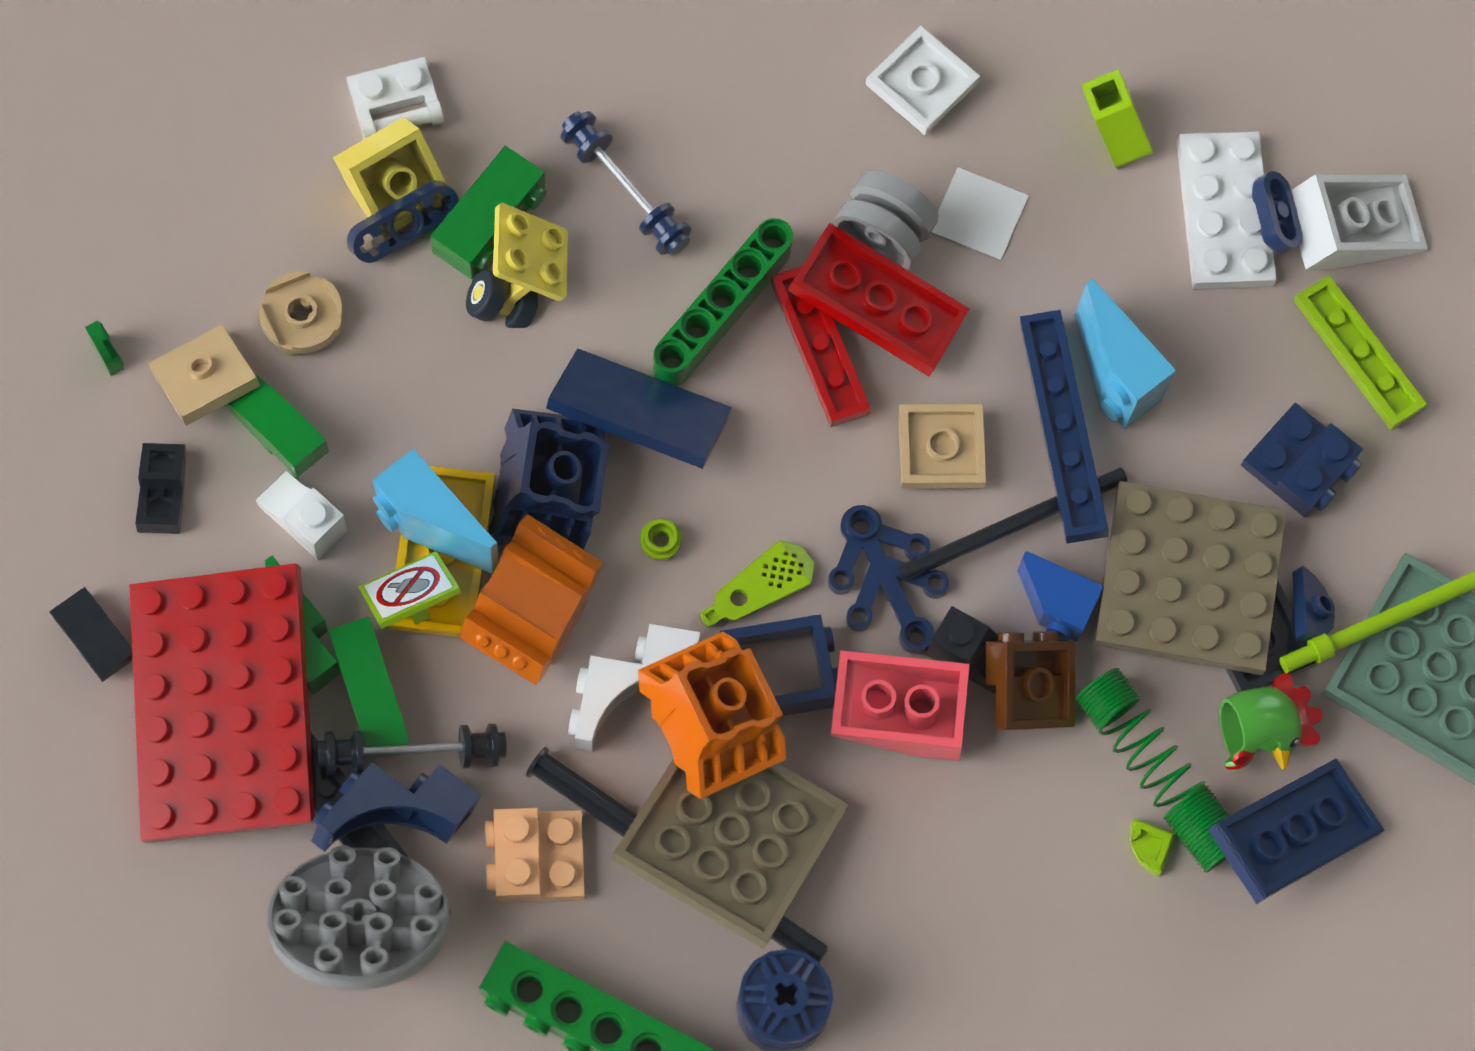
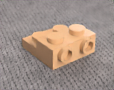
(535, 855)

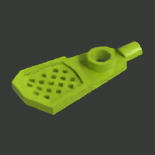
(757, 588)

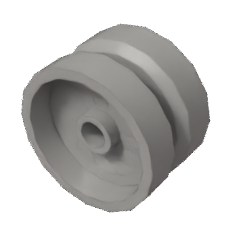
(888, 216)

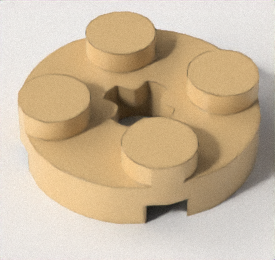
(299, 336)

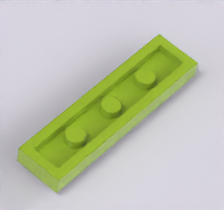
(1360, 352)

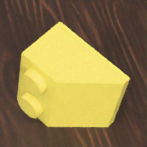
(389, 168)

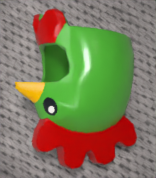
(1268, 720)

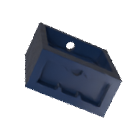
(823, 644)

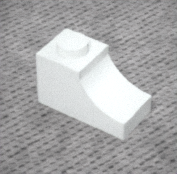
(303, 514)

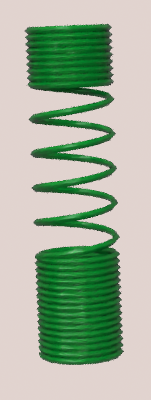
(1107, 701)

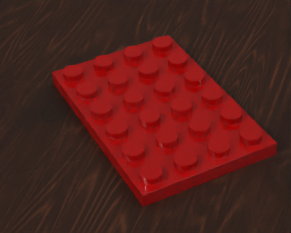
(221, 703)

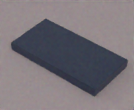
(639, 408)
(1296, 830)

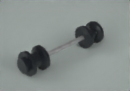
(346, 752)

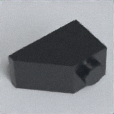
(963, 641)

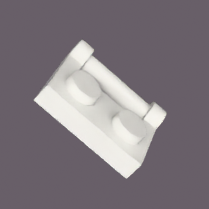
(394, 89)

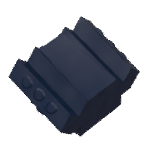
(550, 472)

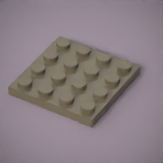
(1190, 578)
(733, 851)

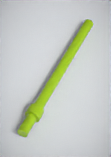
(1324, 647)

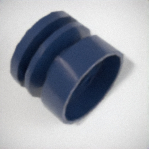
(784, 1026)

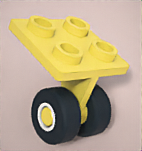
(526, 261)

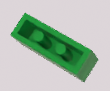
(467, 232)

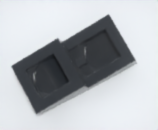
(161, 488)
(93, 634)

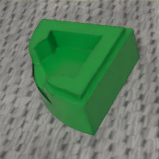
(104, 348)

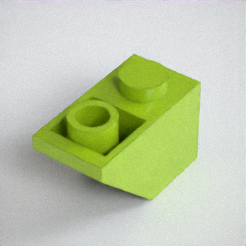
(1117, 118)

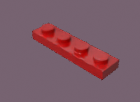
(822, 354)

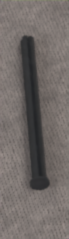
(620, 819)

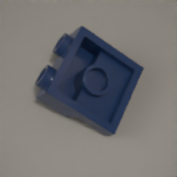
(1303, 460)

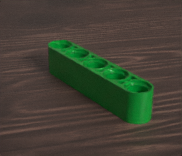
(729, 285)

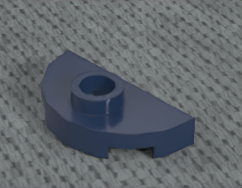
(1312, 606)

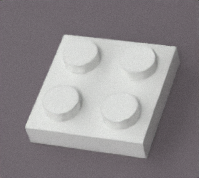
(922, 80)

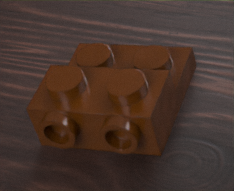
(1032, 680)

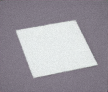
(979, 213)

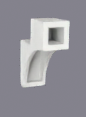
(613, 681)

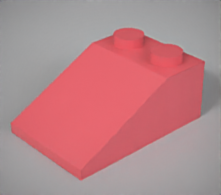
(901, 704)

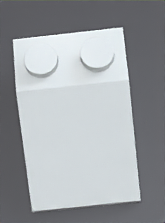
(1356, 220)

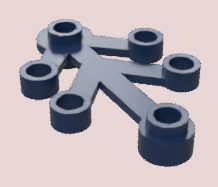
(884, 572)

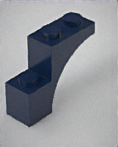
(432, 804)

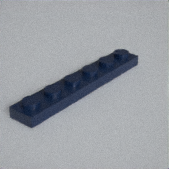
(1063, 427)

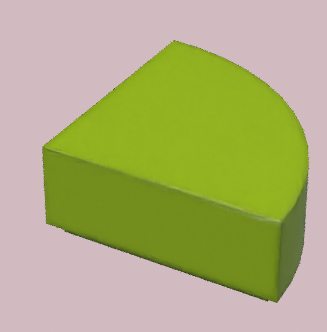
(1150, 845)

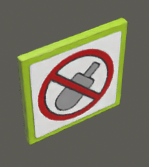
(409, 590)

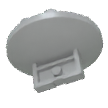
(358, 918)

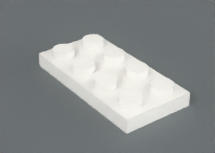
(1220, 211)

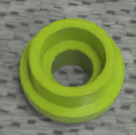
(665, 528)

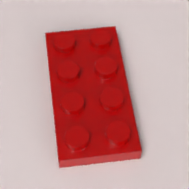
(878, 299)

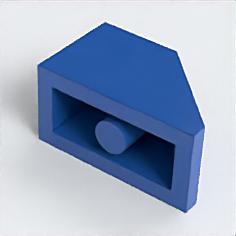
(1058, 596)

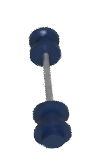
(592, 144)

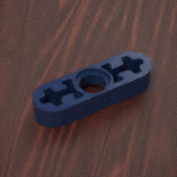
(386, 216)

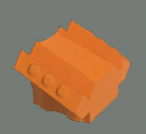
(531, 600)
(715, 713)

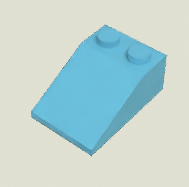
(1123, 363)
(430, 514)

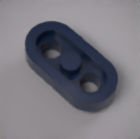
(1276, 212)

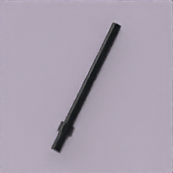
(997, 531)

